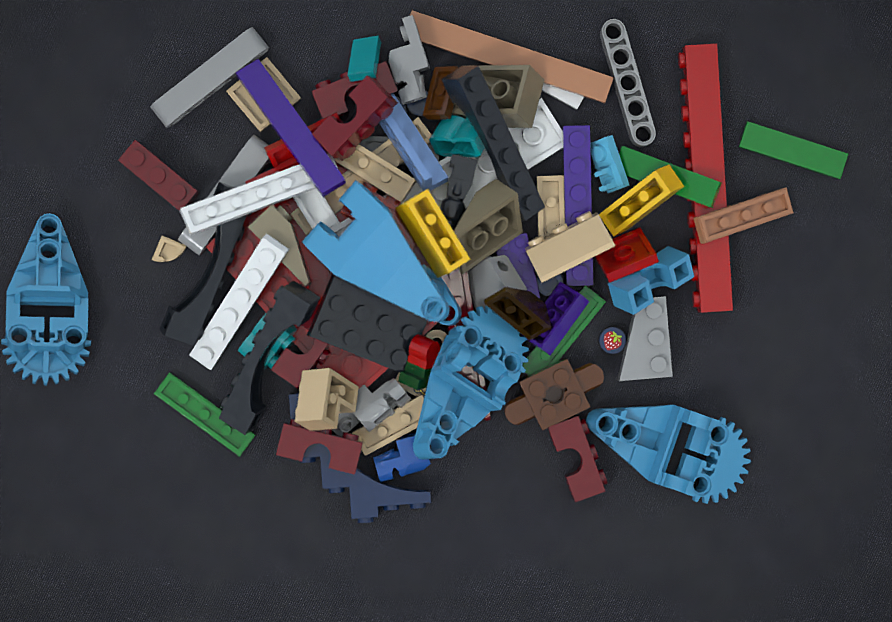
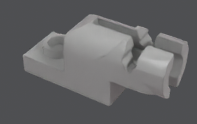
(408, 62)
(373, 407)

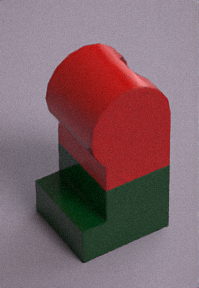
(420, 361)

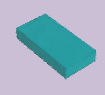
(364, 58)

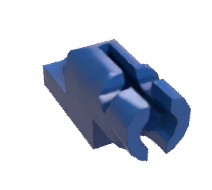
(402, 459)

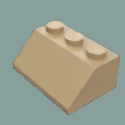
(568, 245)

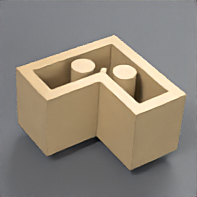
(323, 397)

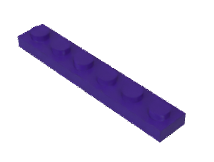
(577, 191)

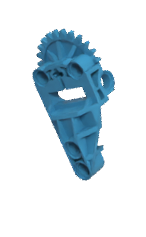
(47, 283)
(454, 400)
(652, 441)

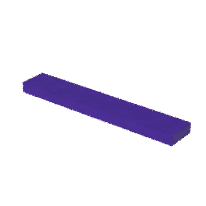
(290, 128)

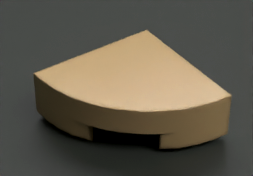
(168, 250)

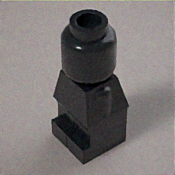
(457, 188)

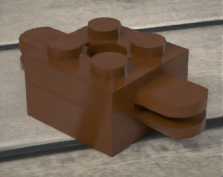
(554, 393)

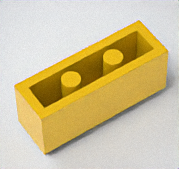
(641, 200)
(432, 233)

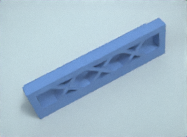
(413, 149)

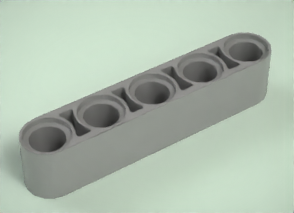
(630, 70)
(209, 77)
(245, 166)

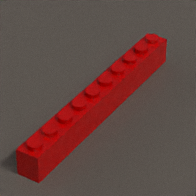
(706, 158)

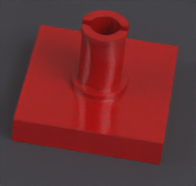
(629, 255)

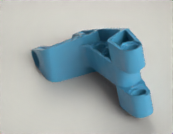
(380, 259)

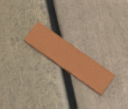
(743, 215)

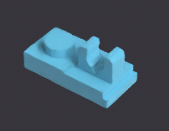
(608, 164)

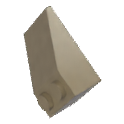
(514, 91)
(488, 222)
(278, 226)

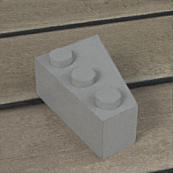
(647, 344)

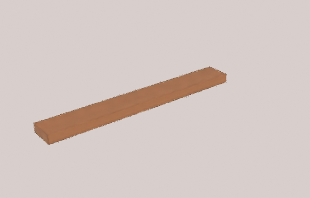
(499, 52)

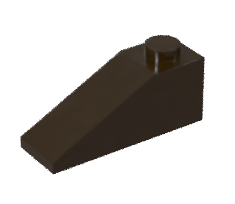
(521, 310)

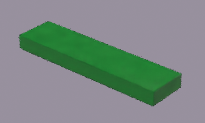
(793, 150)
(696, 186)
(539, 359)
(202, 413)

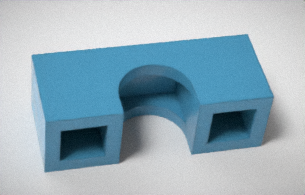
(634, 290)

